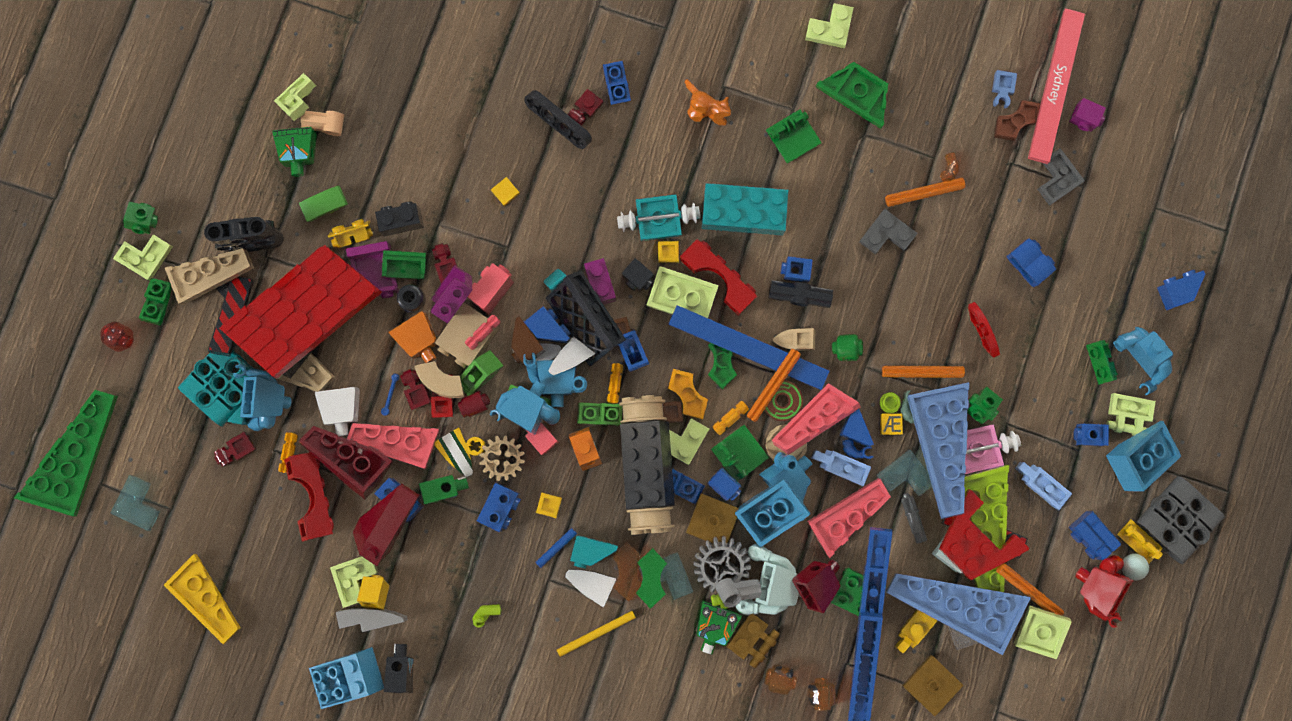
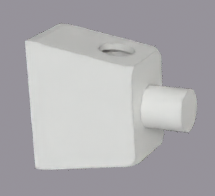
(339, 408)

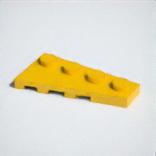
(202, 598)

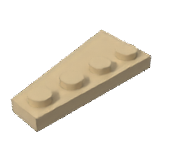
(202, 276)

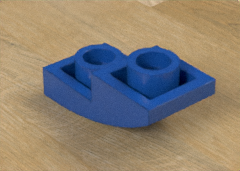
(616, 82)
(686, 487)

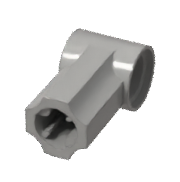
(733, 592)

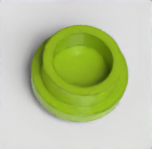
(890, 402)

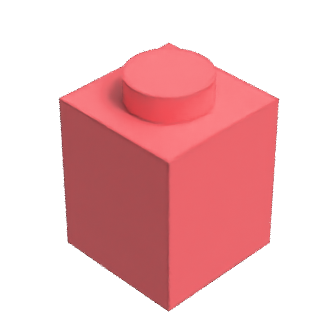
(542, 440)

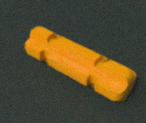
(615, 383)
(730, 417)
(287, 450)

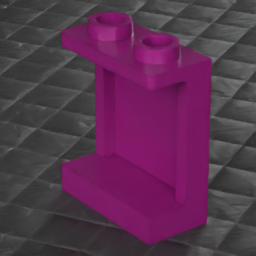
(368, 262)
(451, 294)

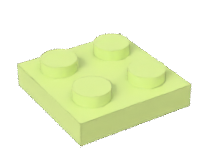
(1042, 632)

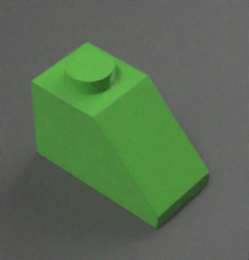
(480, 372)

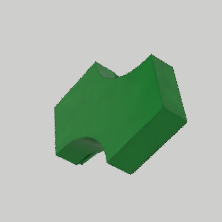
(722, 370)
(651, 588)

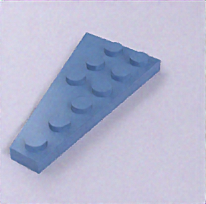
(942, 433)

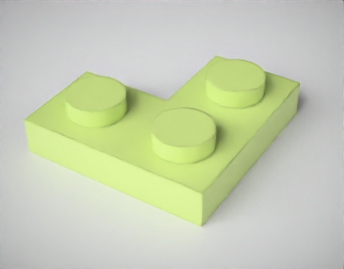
(832, 32)
(291, 99)
(147, 261)
(686, 446)
(347, 578)

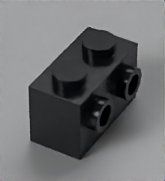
(399, 219)

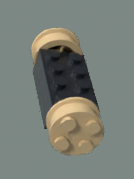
(647, 464)

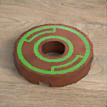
(794, 405)

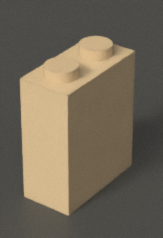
(458, 330)

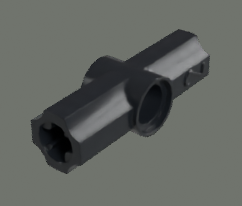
(800, 294)

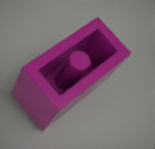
(600, 280)

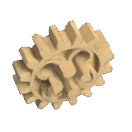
(494, 447)

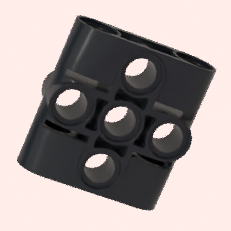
(245, 233)

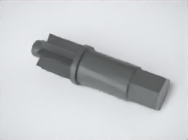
(913, 518)

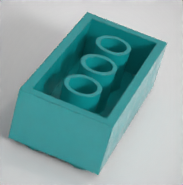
(745, 209)

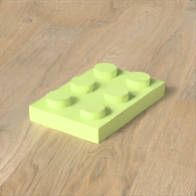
(682, 290)

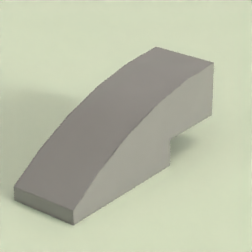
(368, 618)

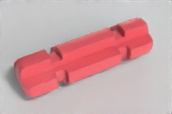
(482, 332)

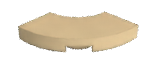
(439, 382)

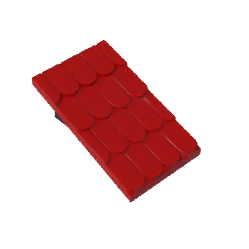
(300, 312)

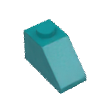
(590, 551)

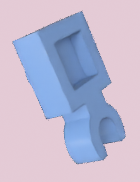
(1004, 85)

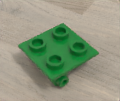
(793, 136)
(740, 453)
(850, 591)

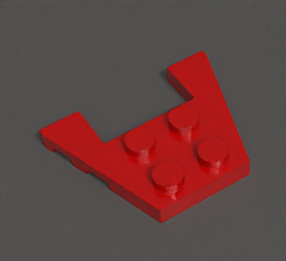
(971, 549)

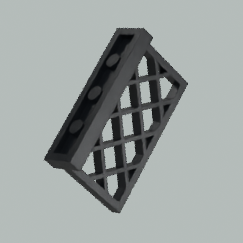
(593, 311)

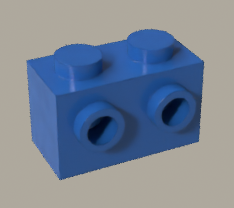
(498, 507)

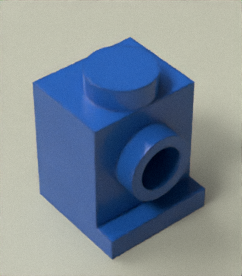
(803, 265)
(1100, 434)

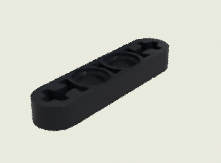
(541, 105)

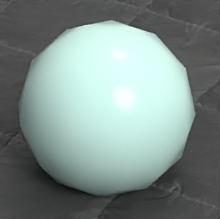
(1135, 567)

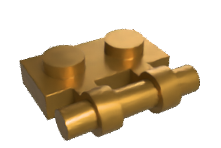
(748, 635)

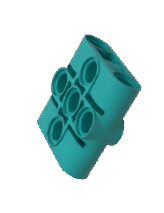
(198, 385)

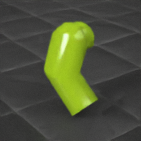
(716, 600)
(483, 614)

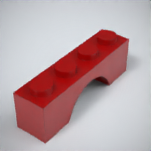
(700, 258)
(305, 470)

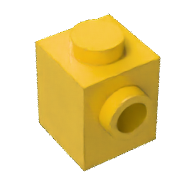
(373, 592)

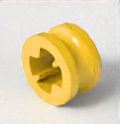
(477, 440)

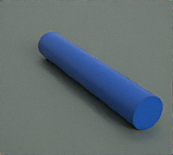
(556, 548)

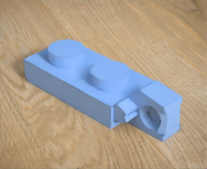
(842, 466)
(1044, 485)

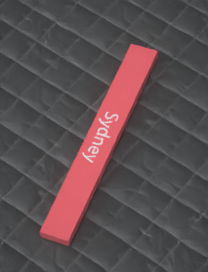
(1056, 86)

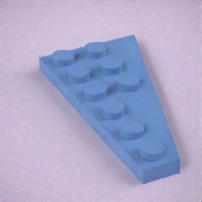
(975, 612)

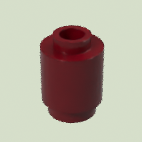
(474, 404)

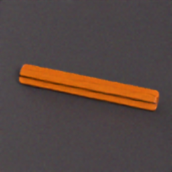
(925, 192)
(924, 371)
(773, 385)
(1028, 589)

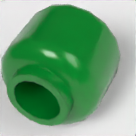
(848, 347)

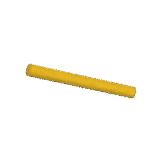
(596, 633)

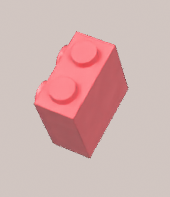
(491, 287)

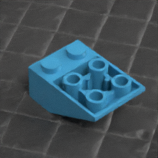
(346, 678)

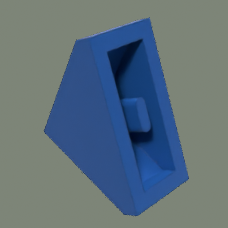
(633, 352)
(856, 429)

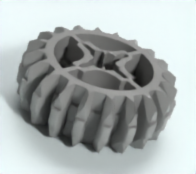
(715, 561)

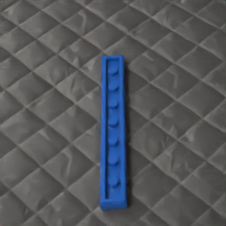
(745, 346)

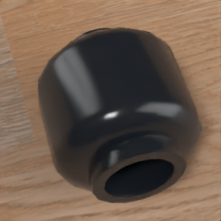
(405, 295)

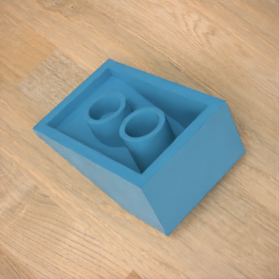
(1143, 457)
(771, 512)

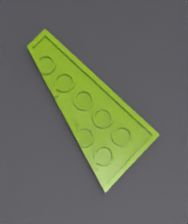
(992, 516)

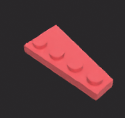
(403, 444)
(845, 517)

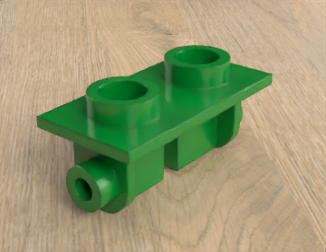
(1099, 354)

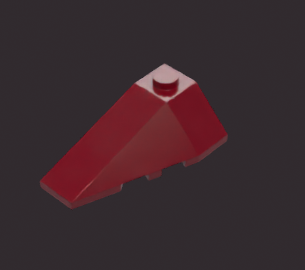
(351, 462)
(382, 524)

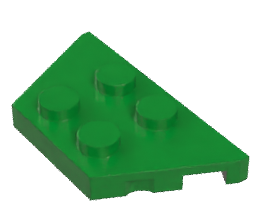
(858, 91)

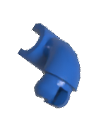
(851, 451)

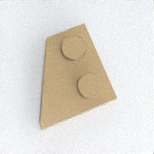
(311, 375)

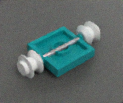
(658, 217)

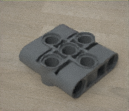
(1181, 541)

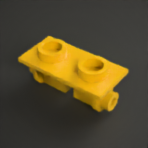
(358, 230)
(1140, 541)

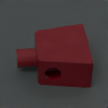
(818, 584)

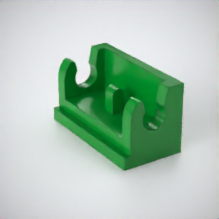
(403, 264)

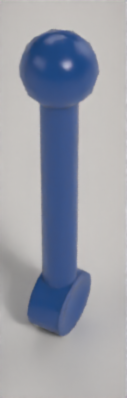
(385, 411)

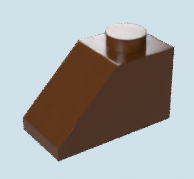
(524, 342)

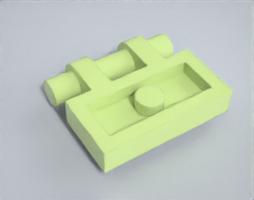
(1130, 407)

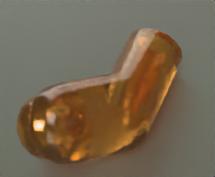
(952, 169)

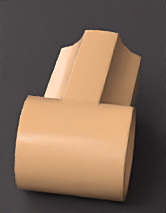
(329, 122)

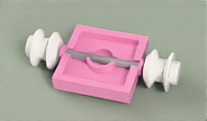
(984, 448)

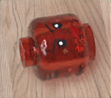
(117, 336)

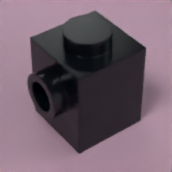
(638, 276)

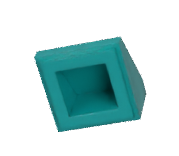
(554, 279)
(235, 418)

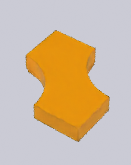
(693, 403)

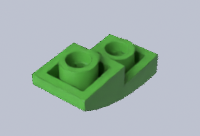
(323, 203)
(599, 414)

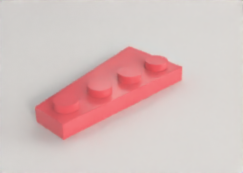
(816, 417)

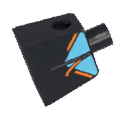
(401, 680)

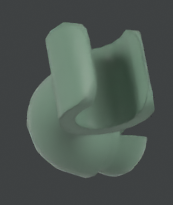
(905, 408)

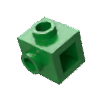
(140, 218)
(984, 405)

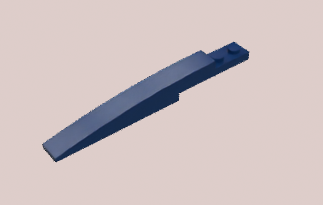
(869, 624)

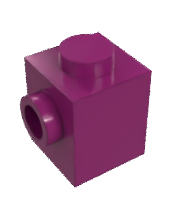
(1087, 115)

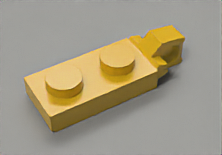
(914, 630)

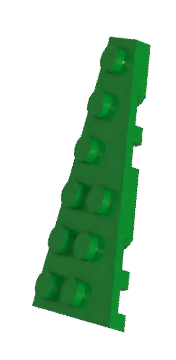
(67, 466)

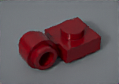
(587, 105)
(443, 268)
(417, 394)
(238, 447)

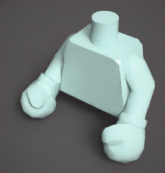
(775, 582)

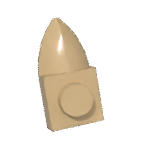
(797, 339)

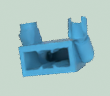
(1149, 352)
(556, 385)
(261, 398)
(526, 407)
(791, 470)

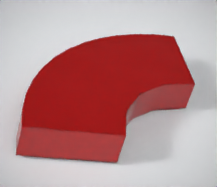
(984, 329)

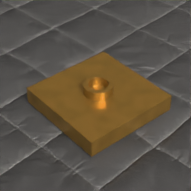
(712, 519)
(932, 685)

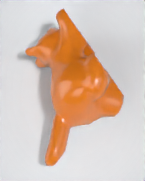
(704, 105)

